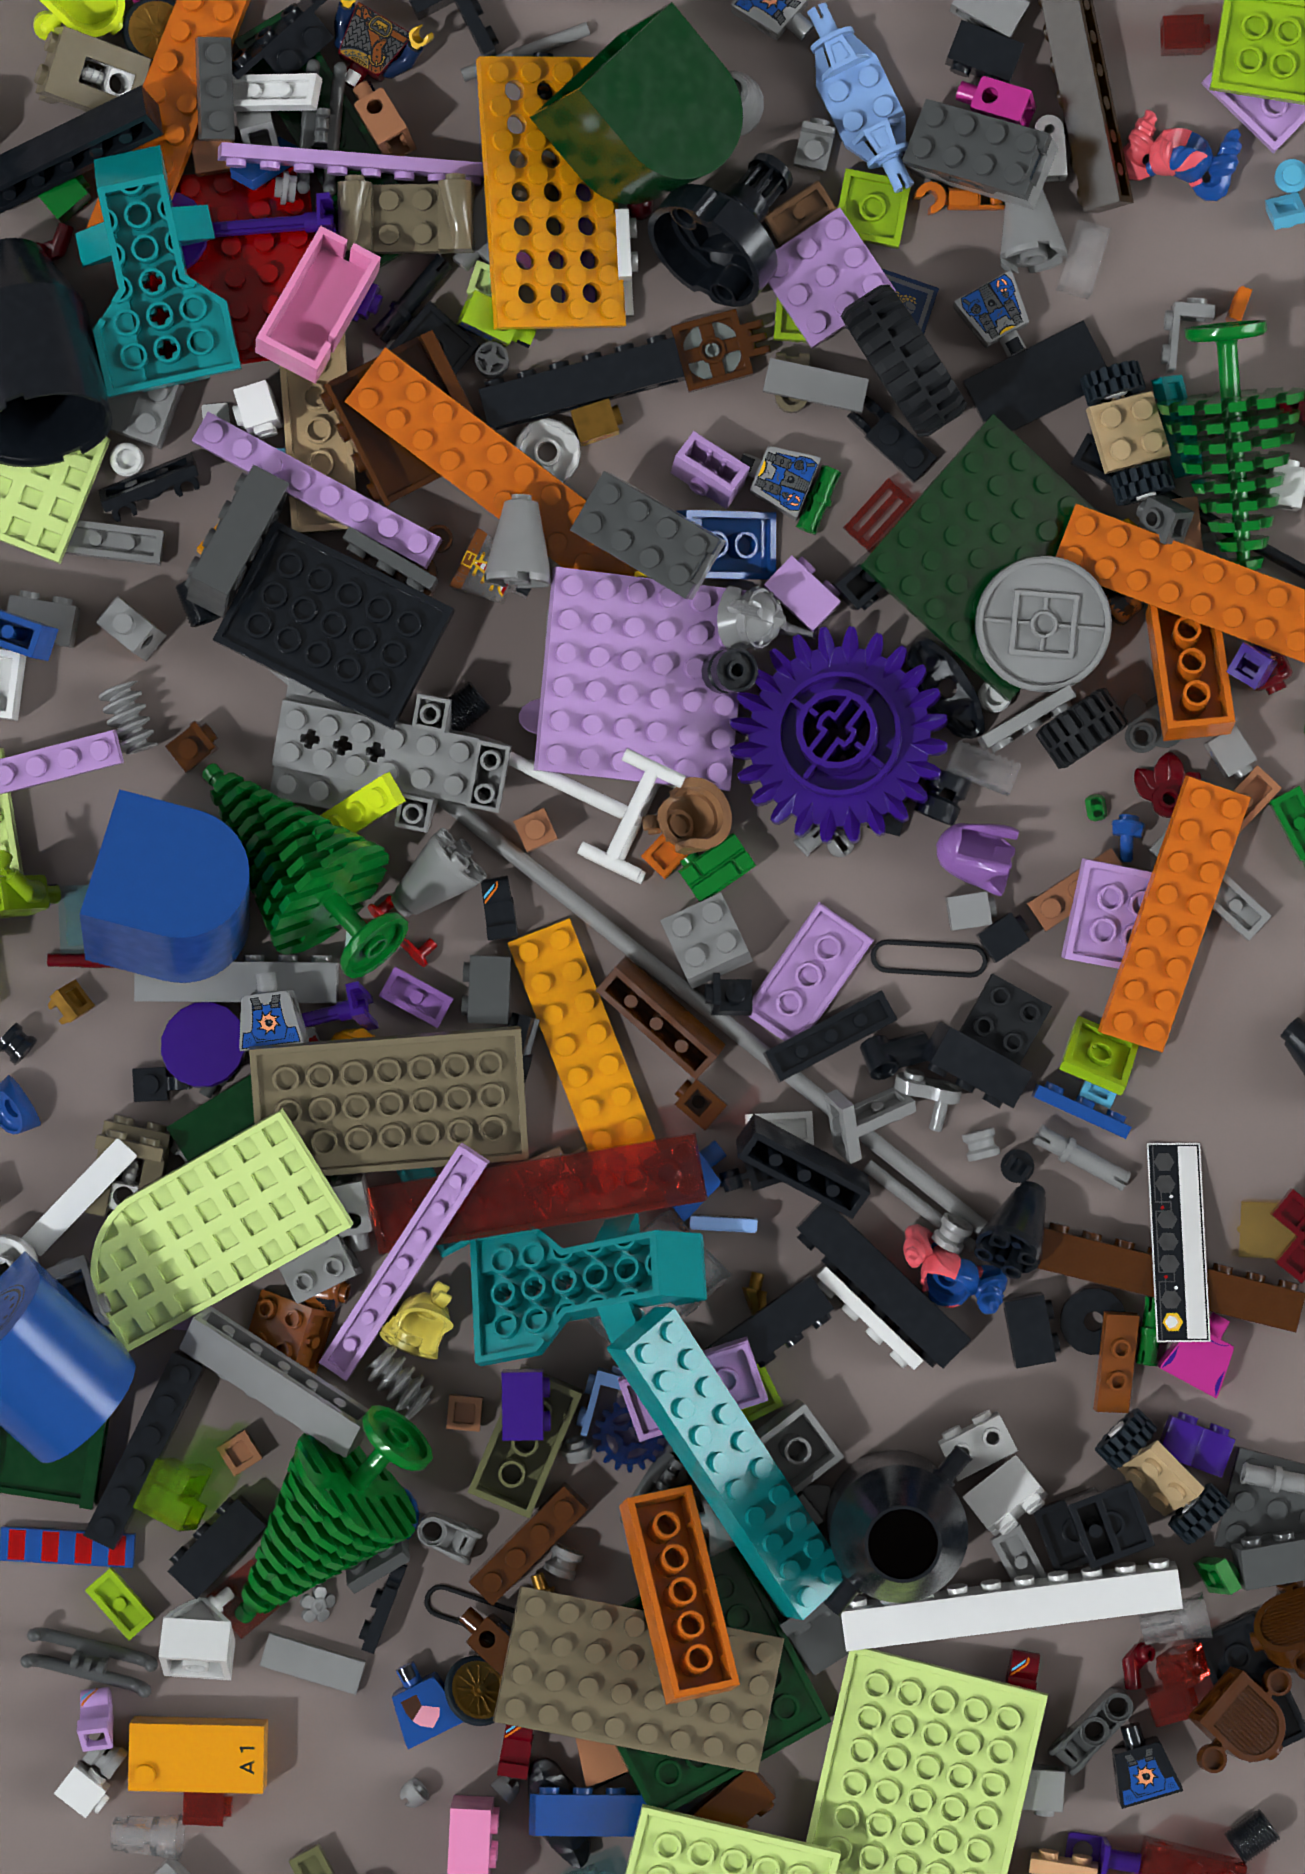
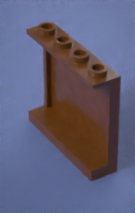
(389, 465)

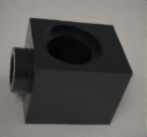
(1004, 936)

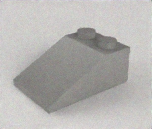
(145, 414)

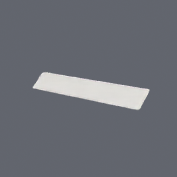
(79, 1196)

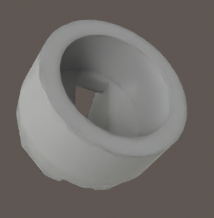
(835, 850)
(506, 1791)
(414, 1792)

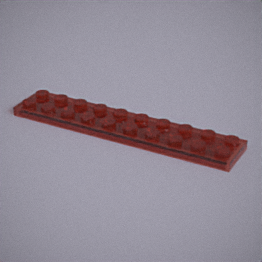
(553, 1191)

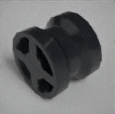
(16, 1043)

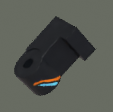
(499, 908)

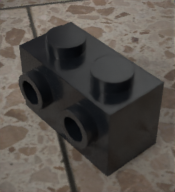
(857, 586)

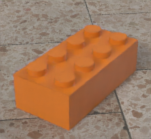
(1189, 677)

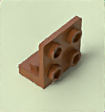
(292, 1328)

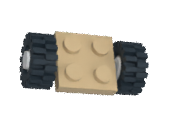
(1128, 432)
(1161, 1477)

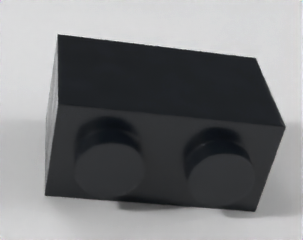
(983, 53)
(1030, 1330)

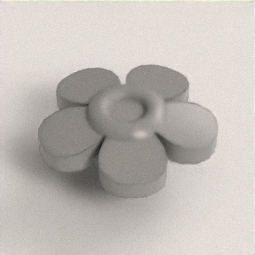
(316, 1606)

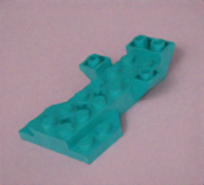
(143, 240)
(609, 1278)

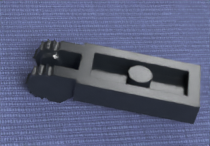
(894, 441)

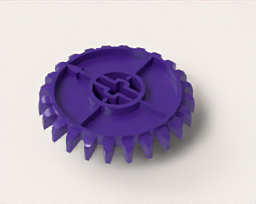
(883, 770)

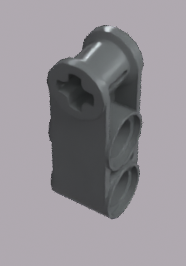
(1085, 1746)

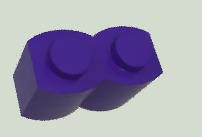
(1197, 1445)

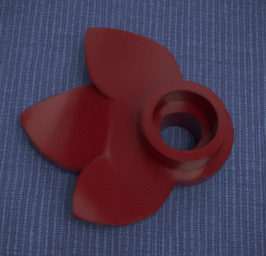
(1161, 782)

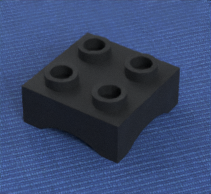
(1005, 1019)

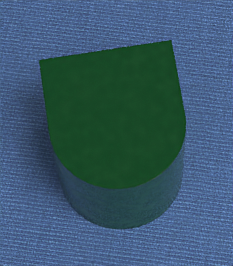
(646, 112)

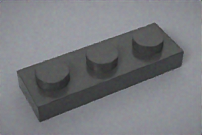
(214, 89)
(389, 561)

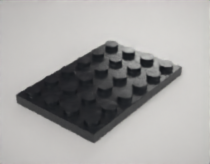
(334, 625)

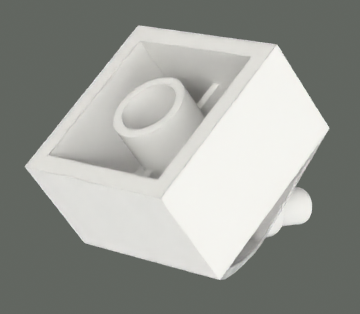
(198, 1639)

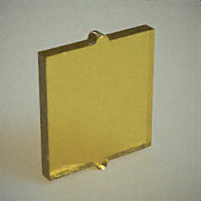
(1261, 1233)

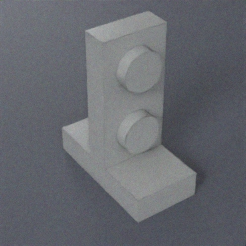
(852, 1120)

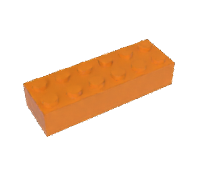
(679, 1594)

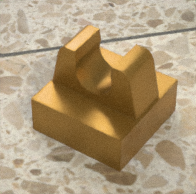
(71, 1002)

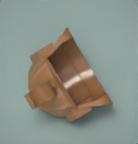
(692, 817)

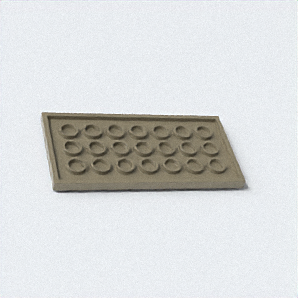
(398, 1097)
(594, 1677)

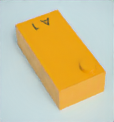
(198, 1754)

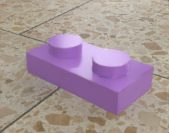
(416, 997)

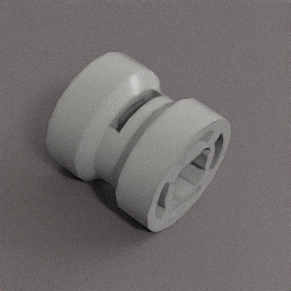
(109, 1763)

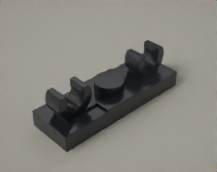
(149, 485)

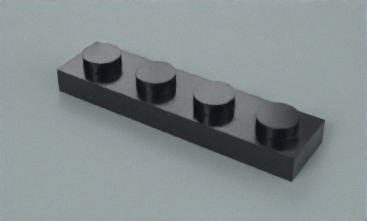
(830, 1036)

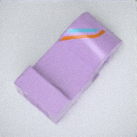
(96, 1717)

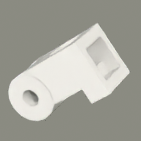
(1054, 126)

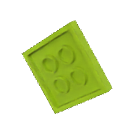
(1261, 50)

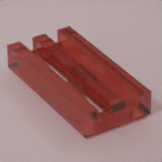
(896, 493)

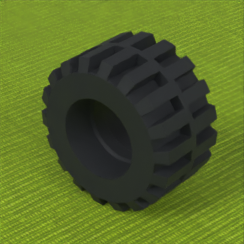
(1082, 728)

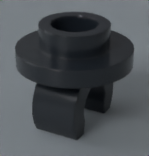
(1017, 1166)

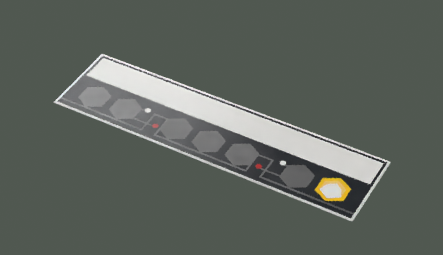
(1178, 1242)

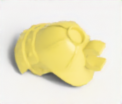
(420, 1323)

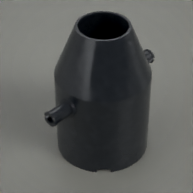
(48, 363)
(885, 1484)

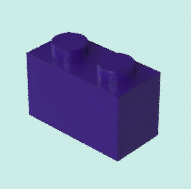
(524, 1404)

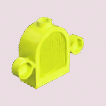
(85, 16)

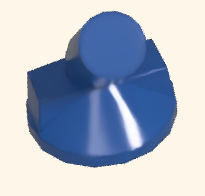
(1127, 828)

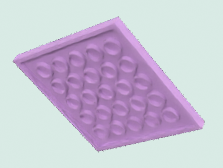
(630, 676)

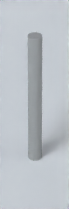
(541, 45)
(910, 1199)

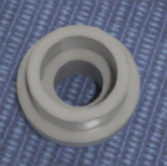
(285, 188)
(577, 1449)

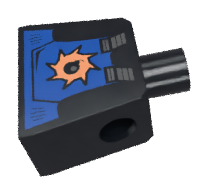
(1142, 1768)

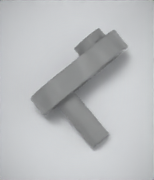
(943, 1092)

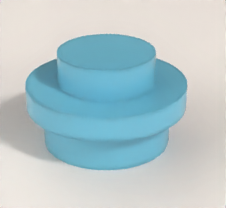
(1290, 176)

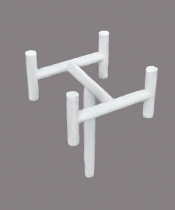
(630, 815)

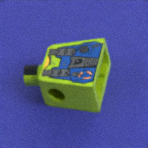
(478, 319)

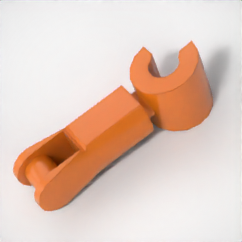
(955, 199)

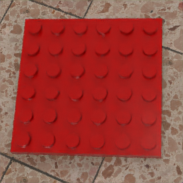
(243, 268)

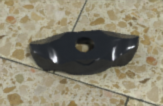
(962, 709)
(548, 1773)

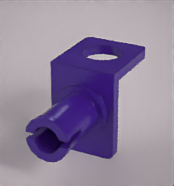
(1104, 1854)

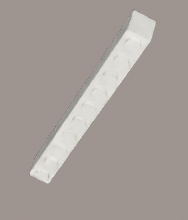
(1015, 1604)

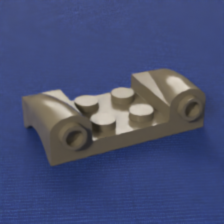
(407, 216)

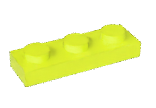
(366, 804)

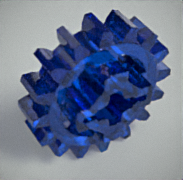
(614, 1429)

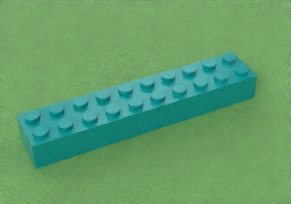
(727, 1461)

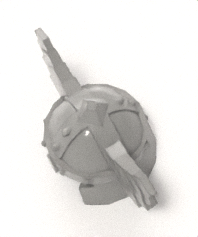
(753, 619)

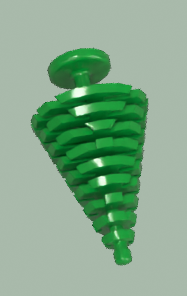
(1233, 441)
(307, 874)
(335, 1511)

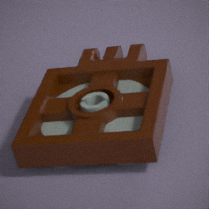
(717, 349)

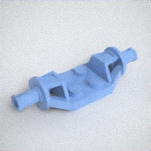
(859, 98)

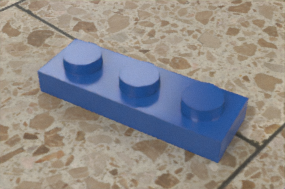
(1082, 1108)

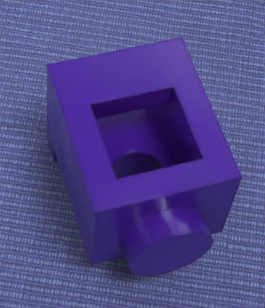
(1252, 665)

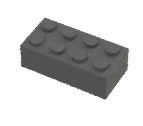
(236, 541)

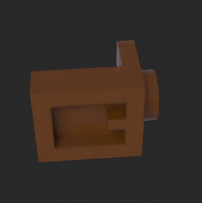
(193, 745)

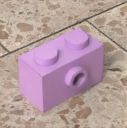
(709, 470)
(803, 593)

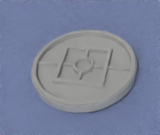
(1043, 623)

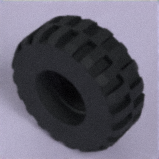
(904, 360)

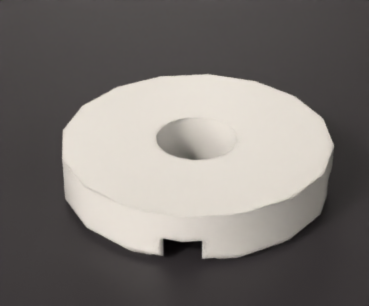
(561, 437)

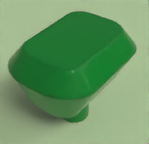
(1096, 807)

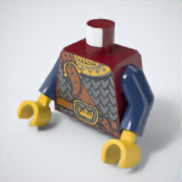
(374, 43)

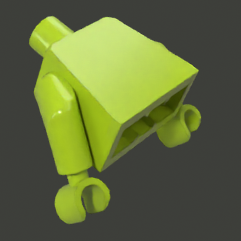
(24, 893)

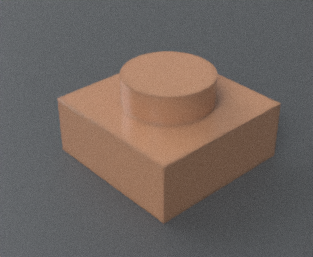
(464, 1412)
(239, 1452)

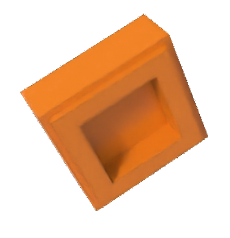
(1238, 304)
(662, 857)

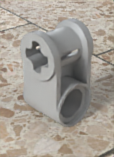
(451, 1537)

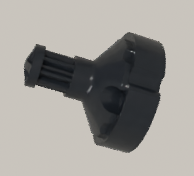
(717, 237)

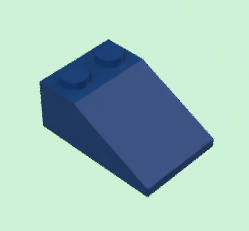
(748, 545)

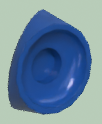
(15, 1108)

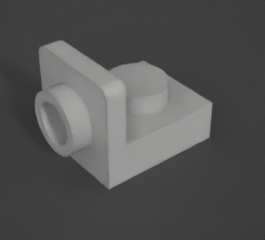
(814, 145)

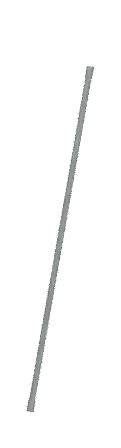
(690, 996)

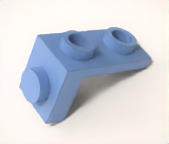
(603, 1377)

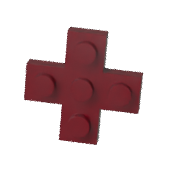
(1291, 1214)

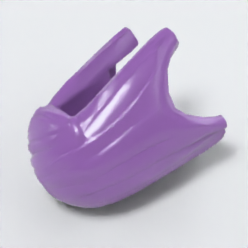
(978, 854)

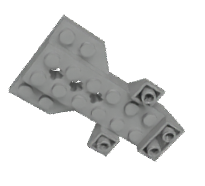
(421, 755)

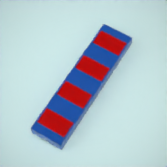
(63, 1547)

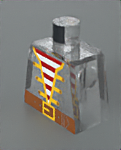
(470, 573)

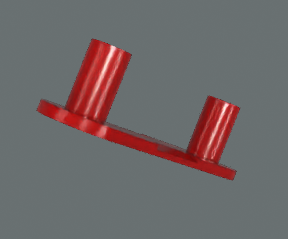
(417, 954)

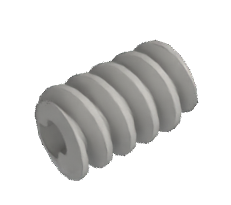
(127, 718)
(399, 1382)

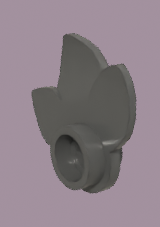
(1146, 718)

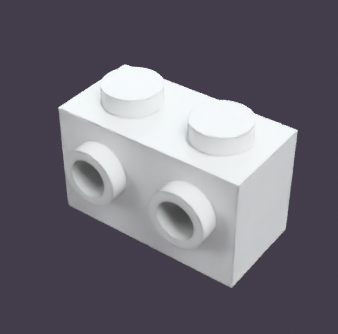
(257, 410)
(984, 1441)

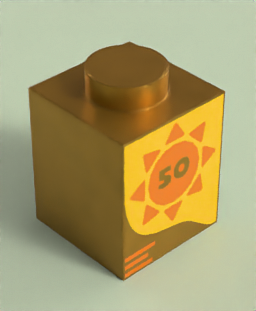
(596, 421)

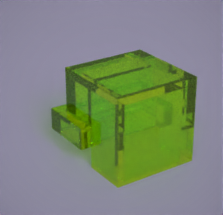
(173, 1493)

